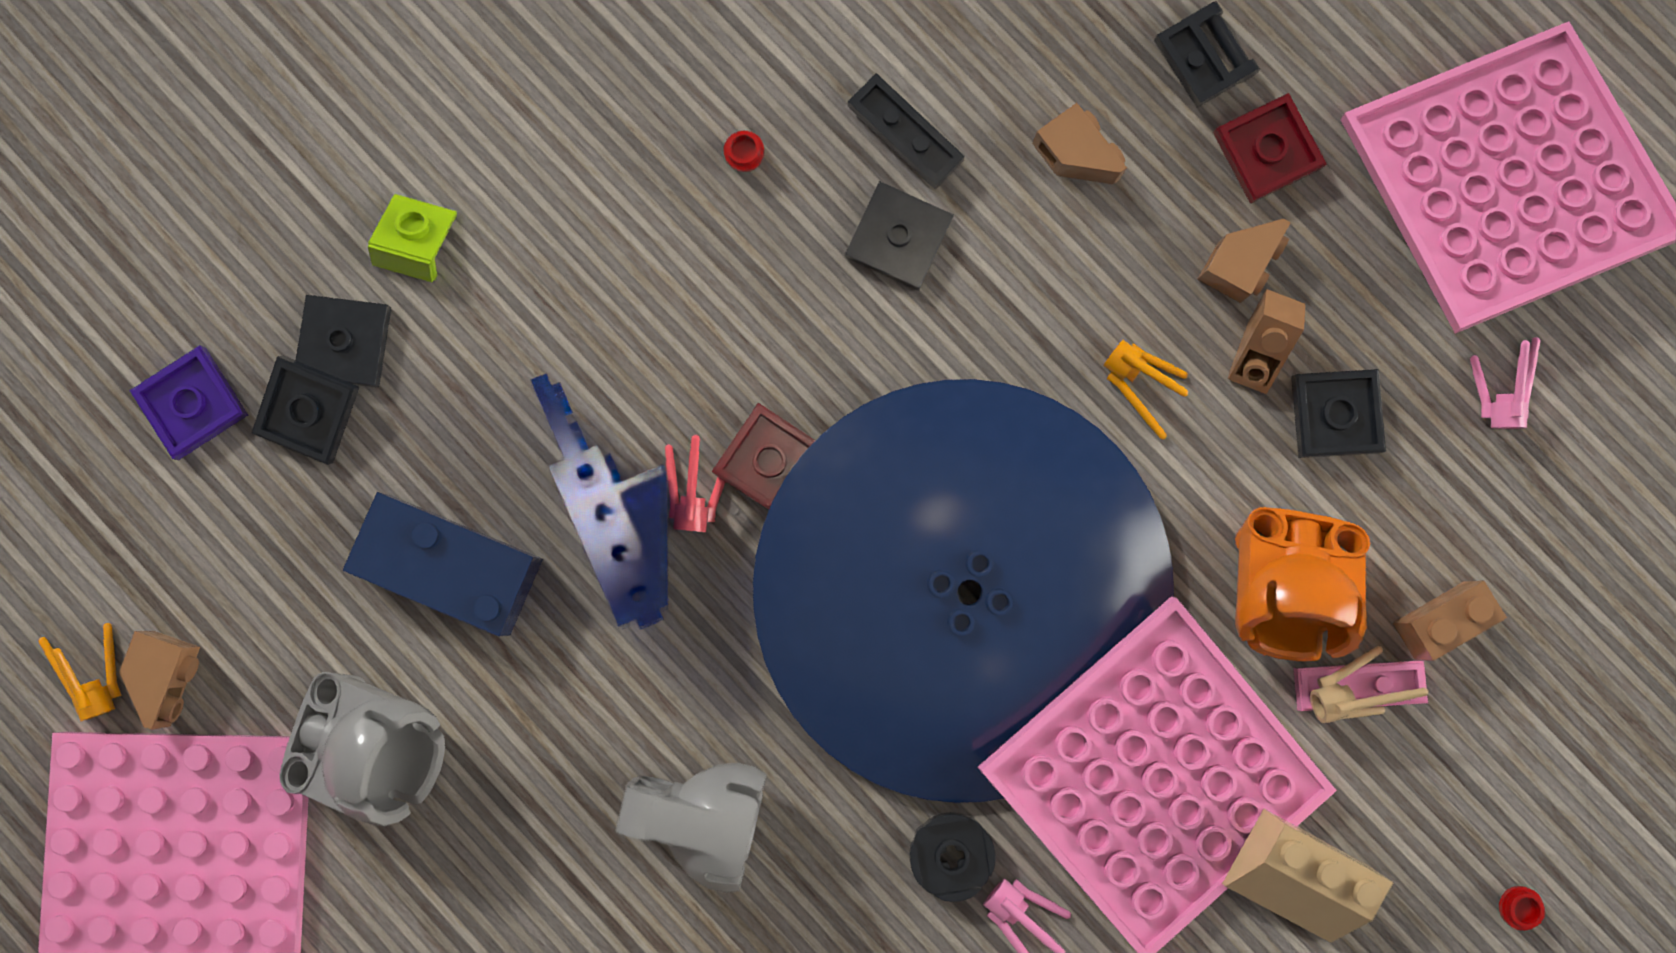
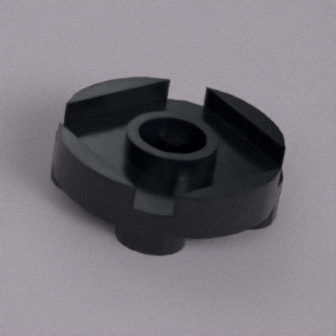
(972, 870)

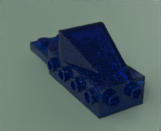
(633, 514)

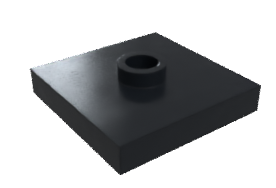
(899, 236)
(344, 338)
(305, 410)
(1338, 413)

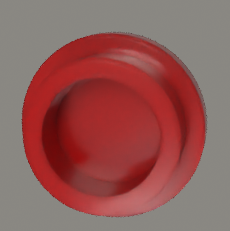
(744, 151)
(1521, 908)

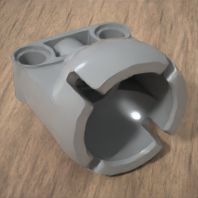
(362, 749)
(703, 821)

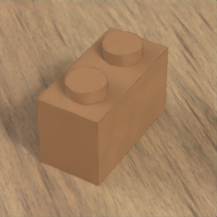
(1449, 620)

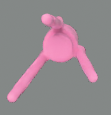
(1509, 410)
(1008, 904)

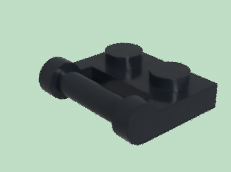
(1196, 60)

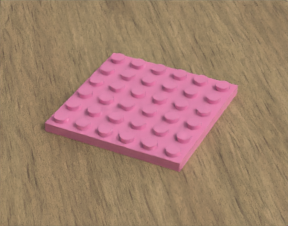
(1513, 176)
(1155, 776)
(171, 845)

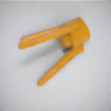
(1127, 363)
(89, 698)

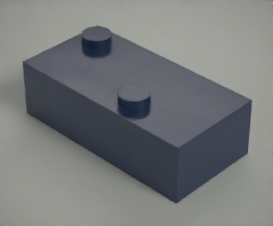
(442, 564)

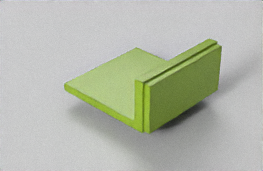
(410, 237)

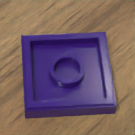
(188, 402)

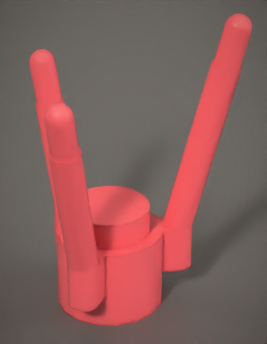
(691, 511)

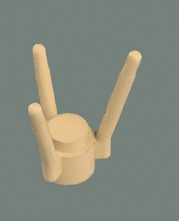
(1338, 702)

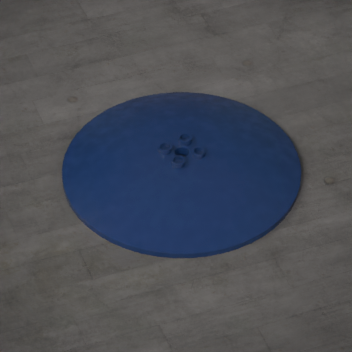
(888, 524)

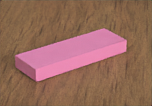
(1366, 682)

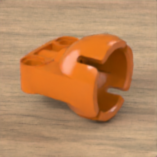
(1300, 584)

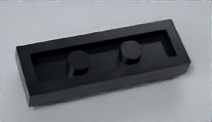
(905, 131)

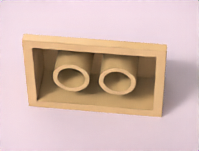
(1306, 879)

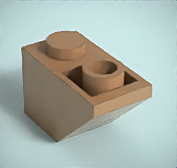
(1078, 149)
(1242, 256)
(1267, 341)
(156, 676)

